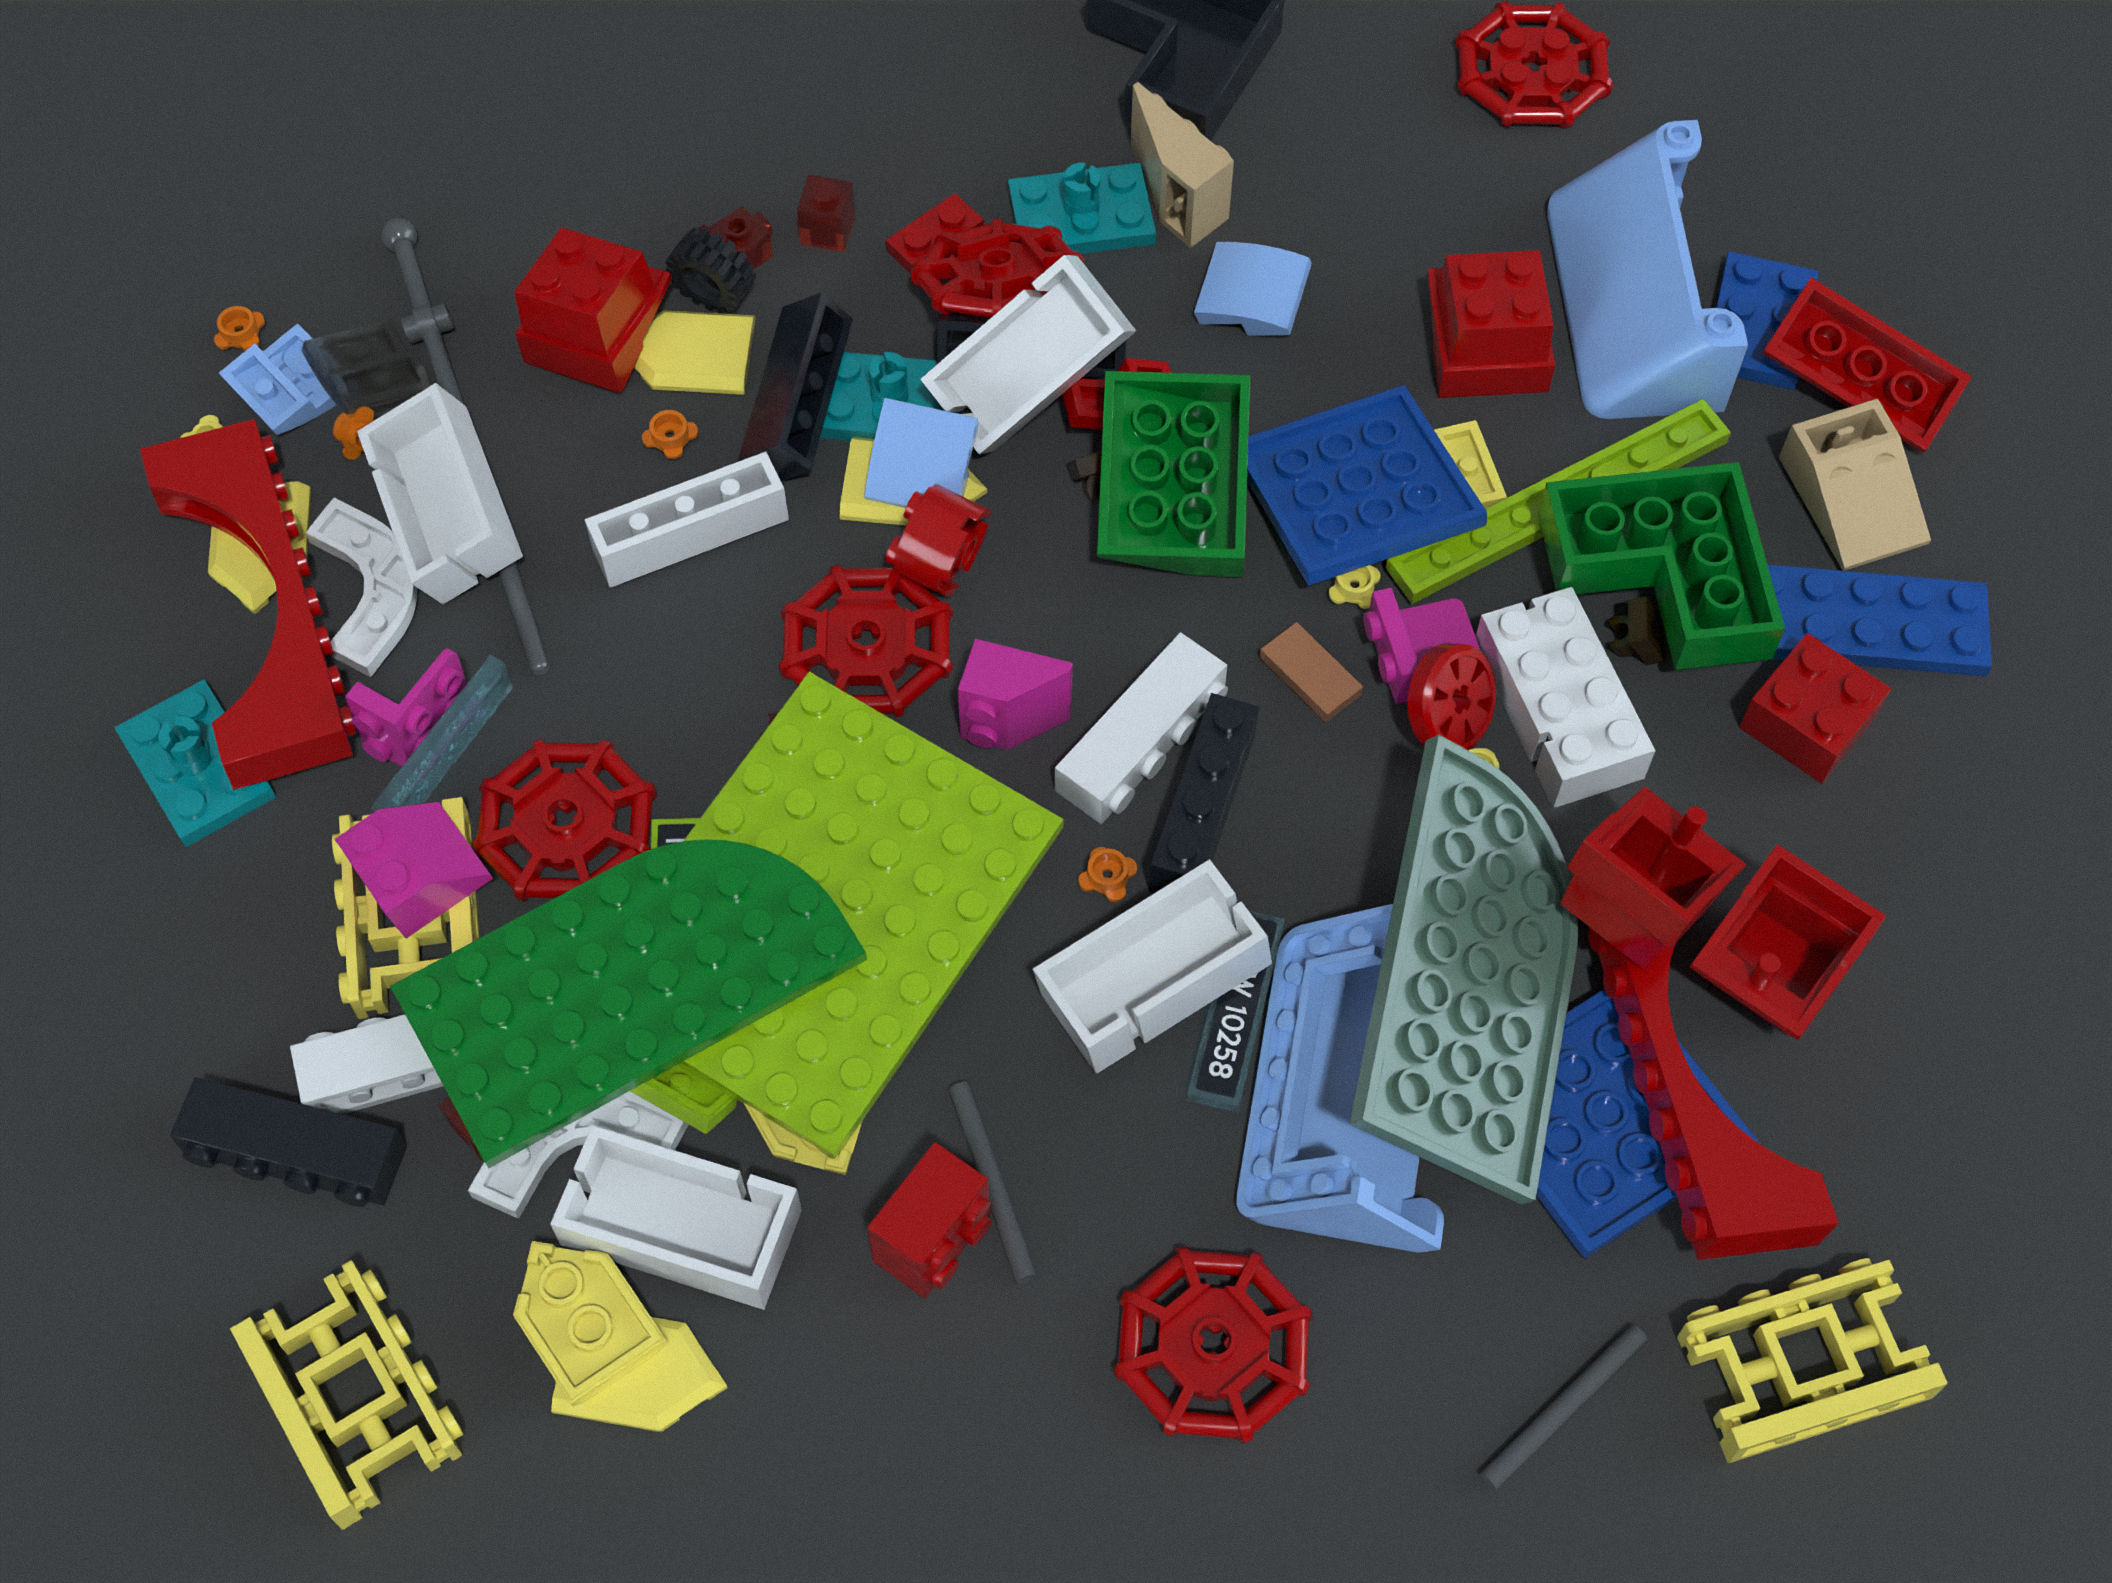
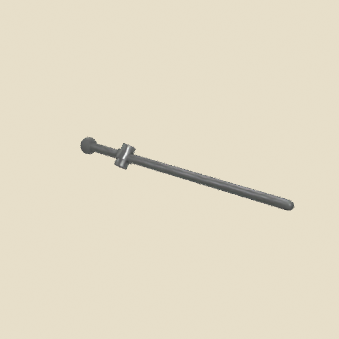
(429, 324)

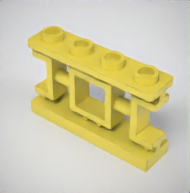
(365, 915)
(1826, 1399)
(310, 1414)

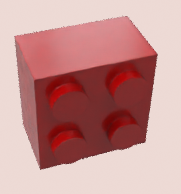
(1814, 708)
(931, 1221)

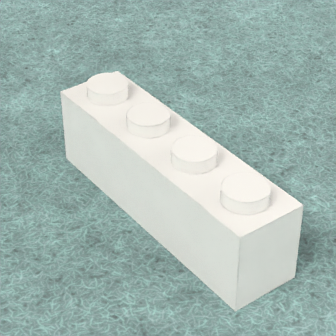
(687, 519)
(1140, 729)
(362, 1066)

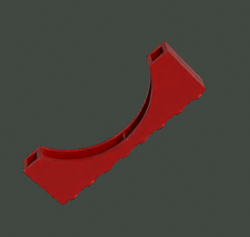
(291, 708)
(1727, 1184)

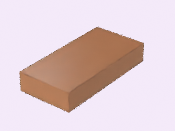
(1311, 672)

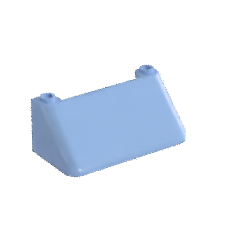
(1632, 285)
(1300, 1153)

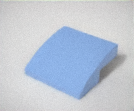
(1253, 288)
(279, 382)
(917, 450)

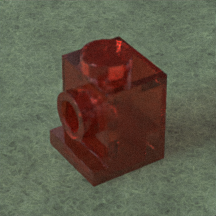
(748, 232)

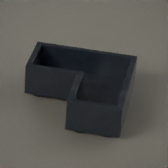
(1195, 50)

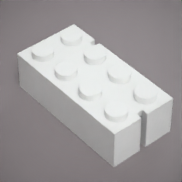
(1030, 352)
(450, 510)
(1564, 688)
(1153, 965)
(677, 1216)

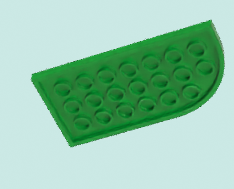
(620, 984)

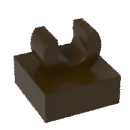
(1087, 467)
(1644, 632)

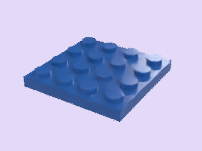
(1359, 485)
(1599, 1155)

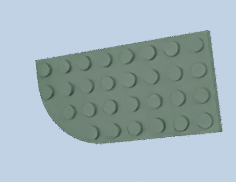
(1471, 980)

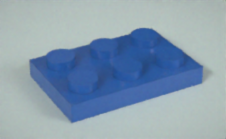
(1760, 296)

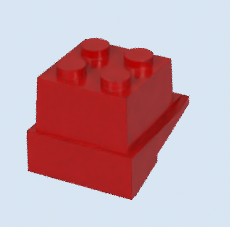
(588, 309)
(1491, 325)
(1647, 876)
(1788, 942)

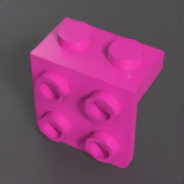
(1410, 633)
(395, 729)

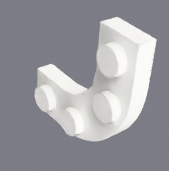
(388, 592)
(514, 1180)

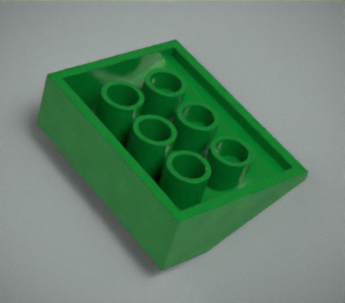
(1175, 471)

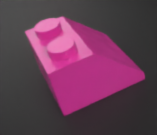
(1012, 695)
(413, 863)

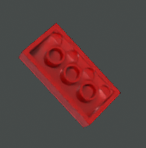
(1866, 360)

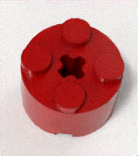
(938, 539)

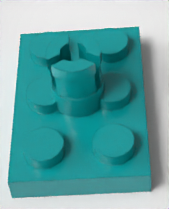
(1090, 206)
(864, 384)
(183, 764)

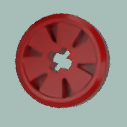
(1450, 673)

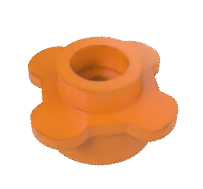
(236, 319)
(667, 423)
(346, 430)
(1111, 860)

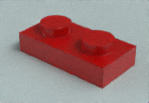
(918, 237)

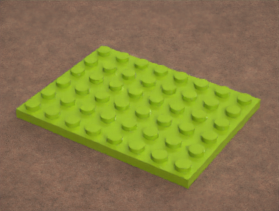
(914, 859)

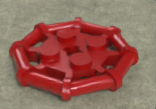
(1534, 95)
(989, 265)
(873, 611)
(552, 791)
(1213, 1374)

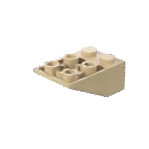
(1181, 168)
(1856, 484)

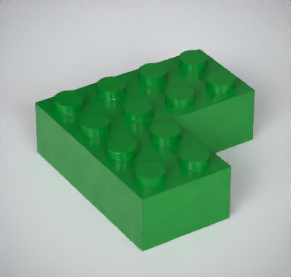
(1686, 537)

